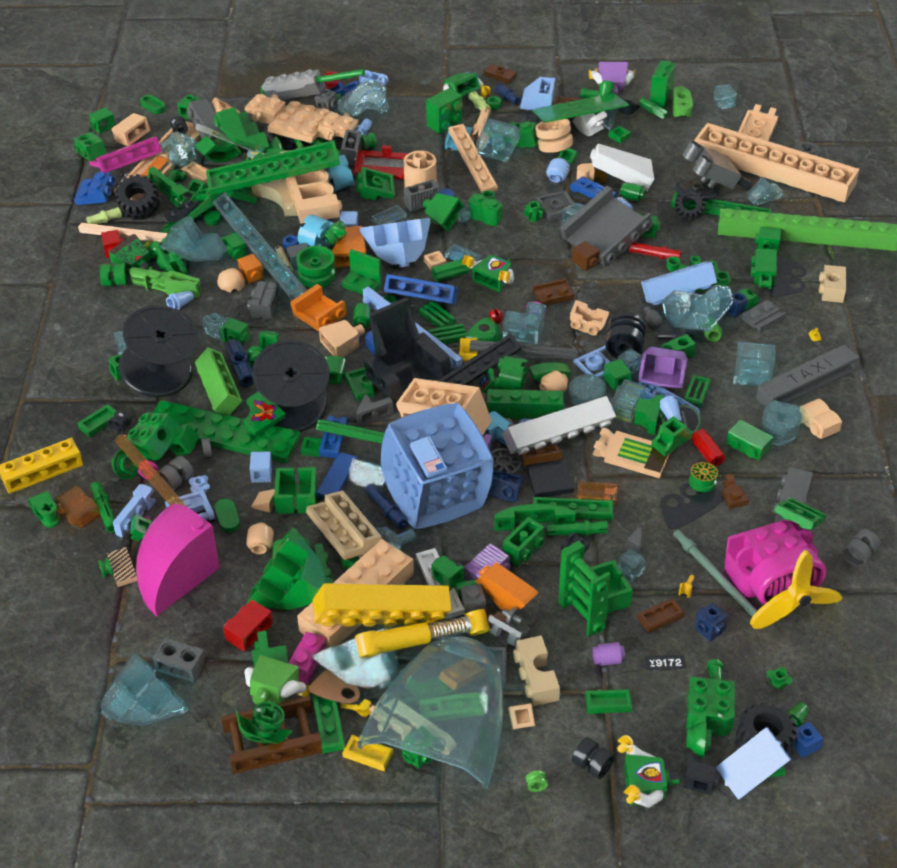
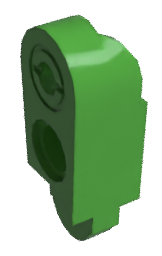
(682, 102)

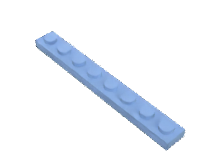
(376, 302)

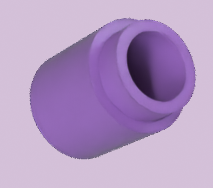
(608, 654)

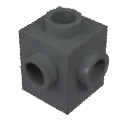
(326, 99)

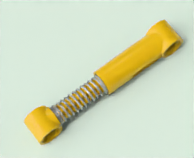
(374, 643)

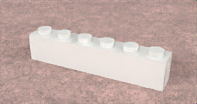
(558, 425)

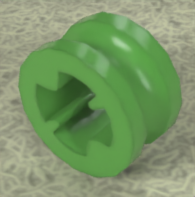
(536, 781)

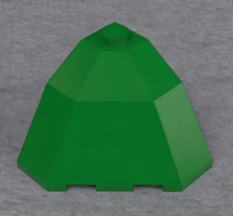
(240, 130)
(290, 577)

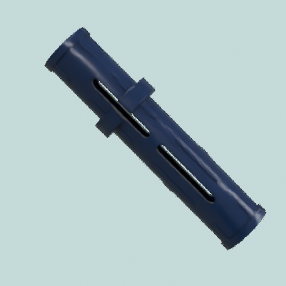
(390, 510)

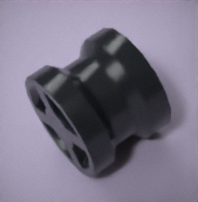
(179, 121)
(119, 421)

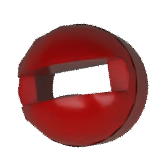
(493, 313)

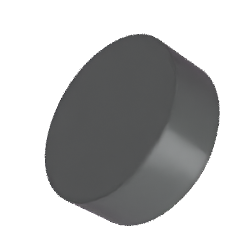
(206, 447)

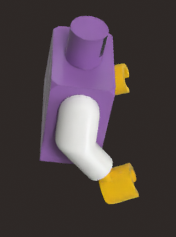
(614, 72)

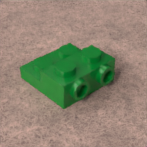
(374, 183)

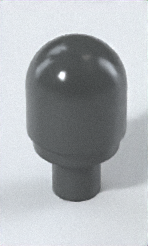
(652, 317)

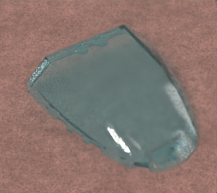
(444, 707)

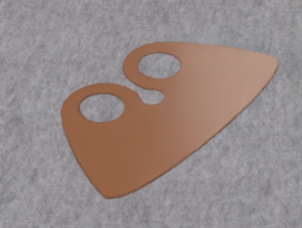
(330, 687)

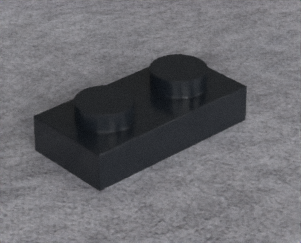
(179, 212)

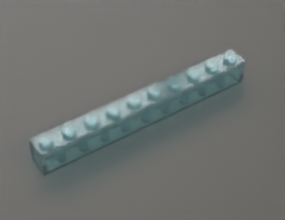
(259, 246)

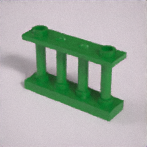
(571, 592)

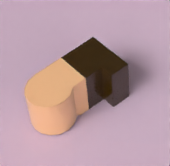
(591, 173)

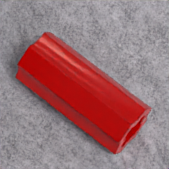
(708, 447)

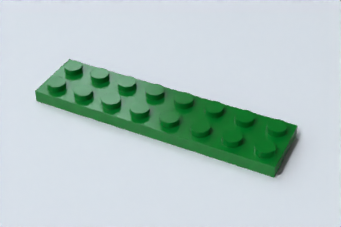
(272, 167)
(230, 433)

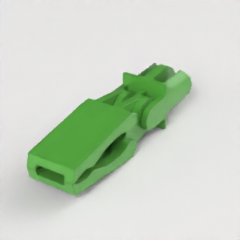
(168, 282)

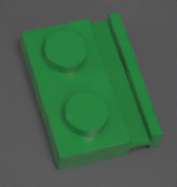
(800, 513)

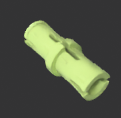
(479, 102)
(104, 216)

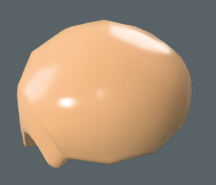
(231, 279)

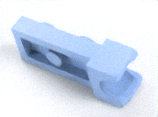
(137, 505)

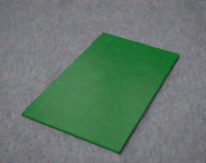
(579, 107)

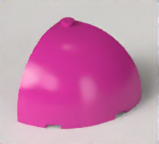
(174, 557)

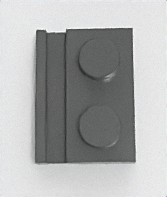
(763, 316)

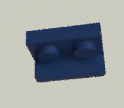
(505, 485)

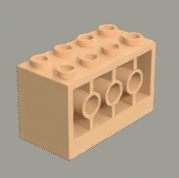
(426, 394)

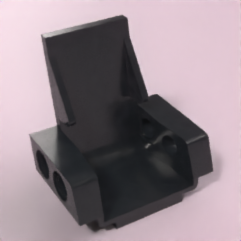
(402, 351)

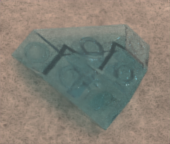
(696, 310)

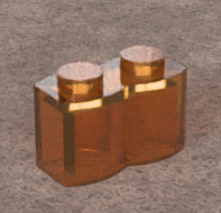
(77, 507)

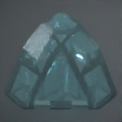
(191, 244)
(358, 671)
(139, 696)

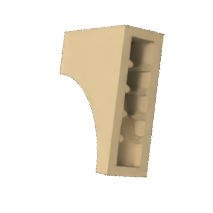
(277, 192)

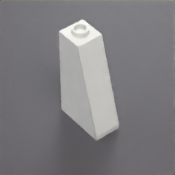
(623, 165)

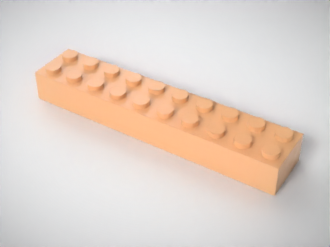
(781, 163)

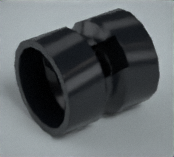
(592, 757)

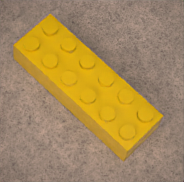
(380, 604)

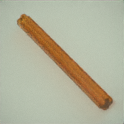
(147, 470)

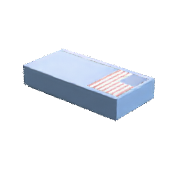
(428, 457)

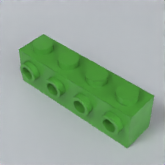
(218, 382)

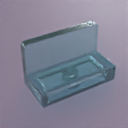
(364, 473)

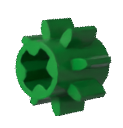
(533, 211)

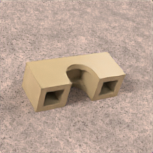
(540, 686)

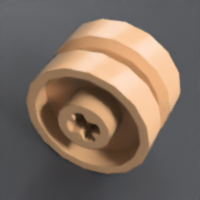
(554, 135)

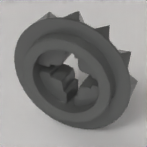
(808, 147)

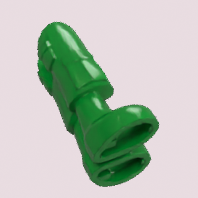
(166, 262)

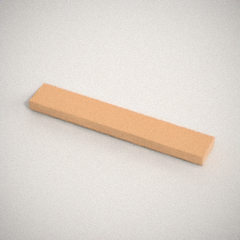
(473, 161)

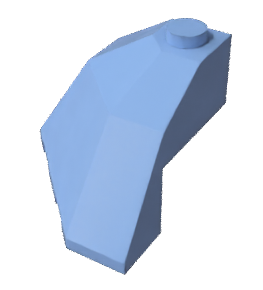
(398, 241)

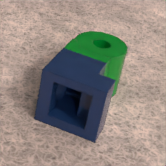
(742, 301)

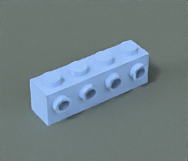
(682, 280)

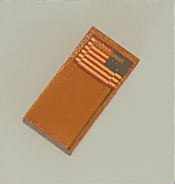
(597, 491)

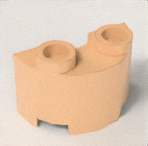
(586, 319)

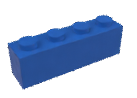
(421, 289)

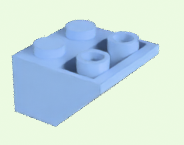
(538, 94)

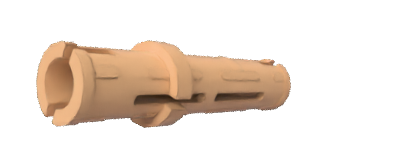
(478, 127)

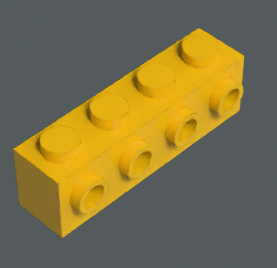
(40, 465)

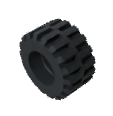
(137, 185)
(763, 716)

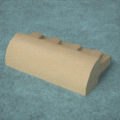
(344, 525)

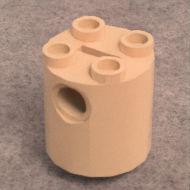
(419, 168)

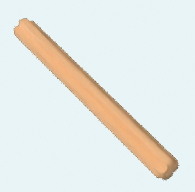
(123, 232)

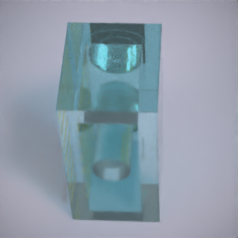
(626, 400)

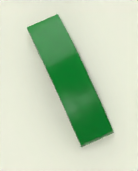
(540, 513)

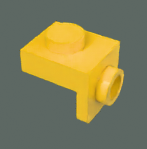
(465, 351)

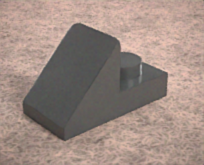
(371, 412)

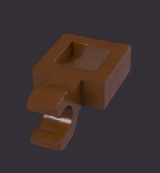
(733, 495)

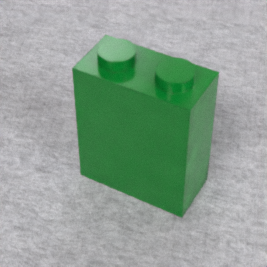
(663, 83)

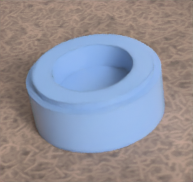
(594, 362)

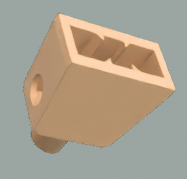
(341, 337)

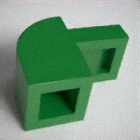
(261, 648)

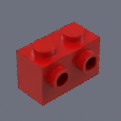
(245, 625)

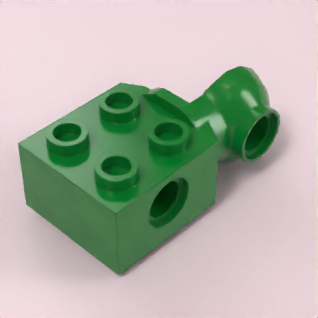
(151, 438)
(708, 712)

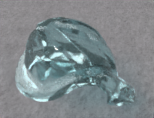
(367, 95)

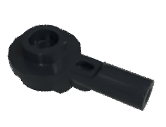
(667, 335)

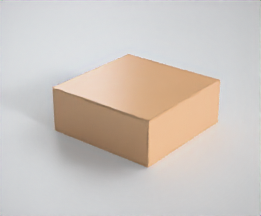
(434, 259)

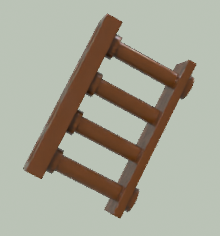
(276, 753)

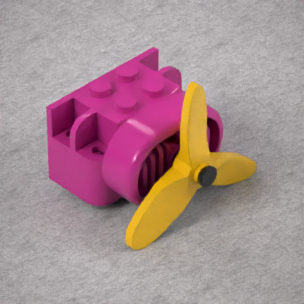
(779, 568)

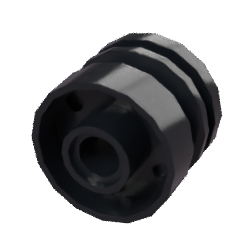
(625, 332)

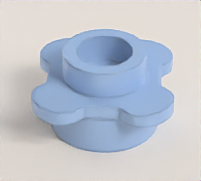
(199, 483)

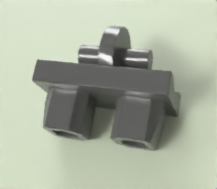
(510, 622)

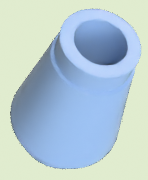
(179, 299)
(670, 407)

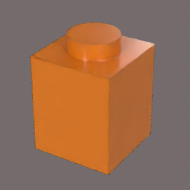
(251, 268)

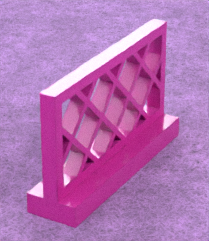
(127, 155)

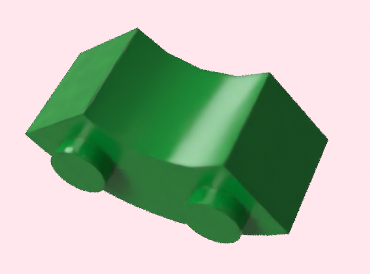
(217, 149)

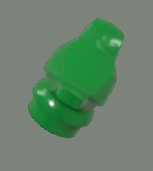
(335, 232)

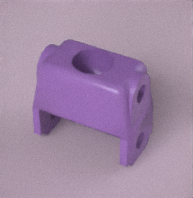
(663, 367)

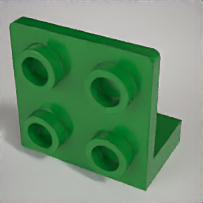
(364, 272)

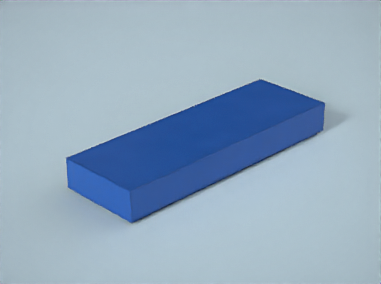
(337, 475)

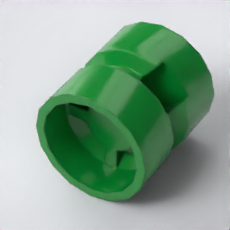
(120, 274)

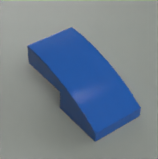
(339, 88)

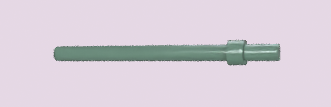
(690, 547)

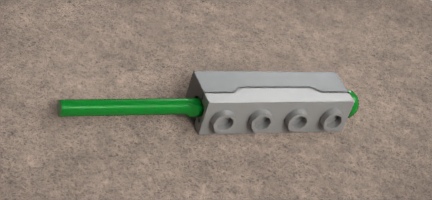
(302, 83)

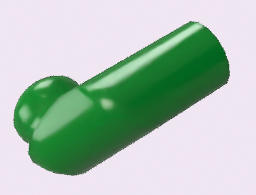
(177, 175)

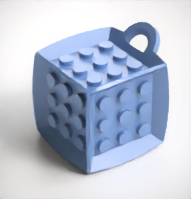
(464, 453)

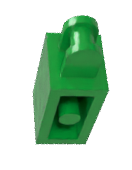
(764, 267)

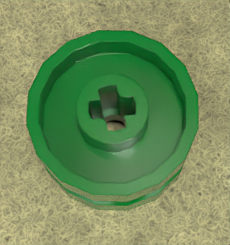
(316, 266)

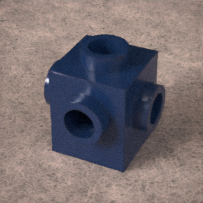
(711, 621)

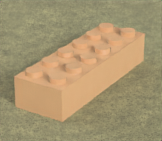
(379, 566)

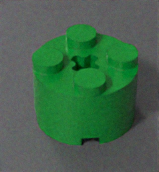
(512, 373)

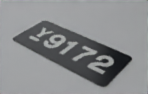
(672, 662)

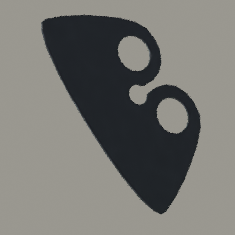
(782, 283)
(685, 513)

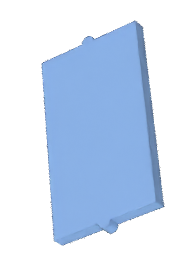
(753, 763)

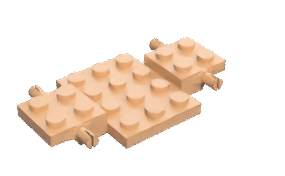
(299, 120)

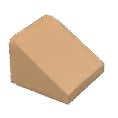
(264, 501)
(521, 716)

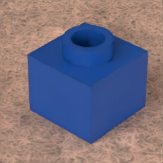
(807, 740)

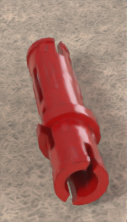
(649, 250)

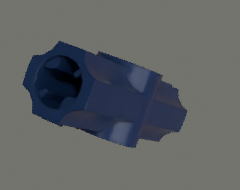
(239, 362)

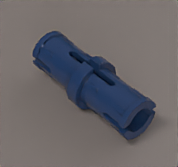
(508, 94)

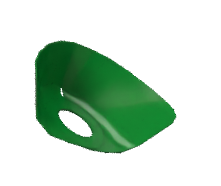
(488, 335)
(245, 729)

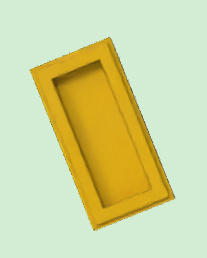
(371, 755)

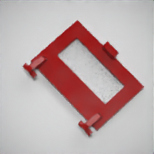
(381, 161)

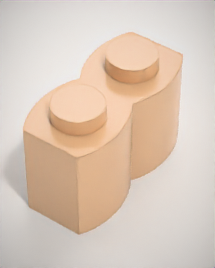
(820, 418)

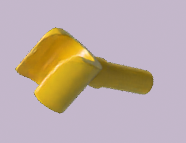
(686, 588)
(362, 709)

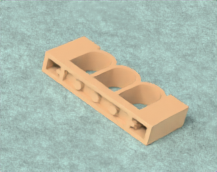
(314, 195)

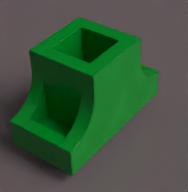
(649, 413)
(671, 436)

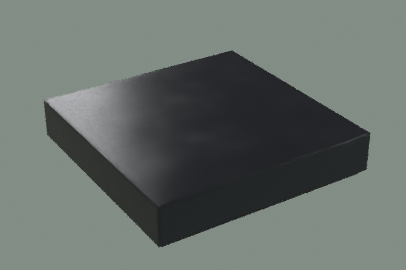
(550, 478)

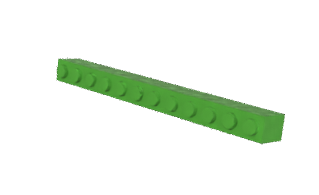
(810, 229)

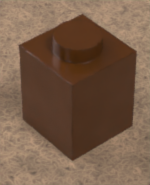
(585, 256)

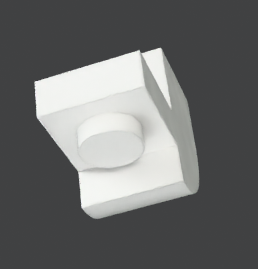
(590, 123)

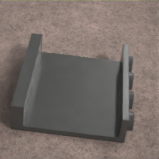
(606, 226)

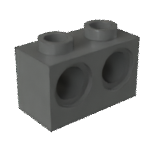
(179, 660)

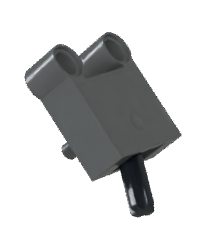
(714, 167)

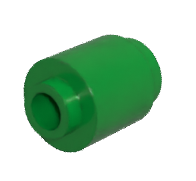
(632, 191)
(361, 315)

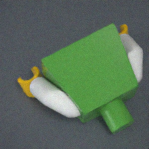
(274, 681)

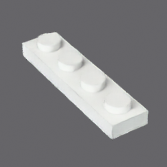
(425, 560)

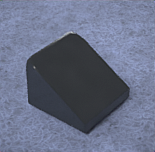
(629, 109)

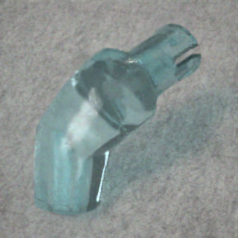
(177, 137)
(394, 539)

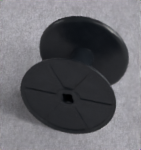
(158, 351)
(295, 380)

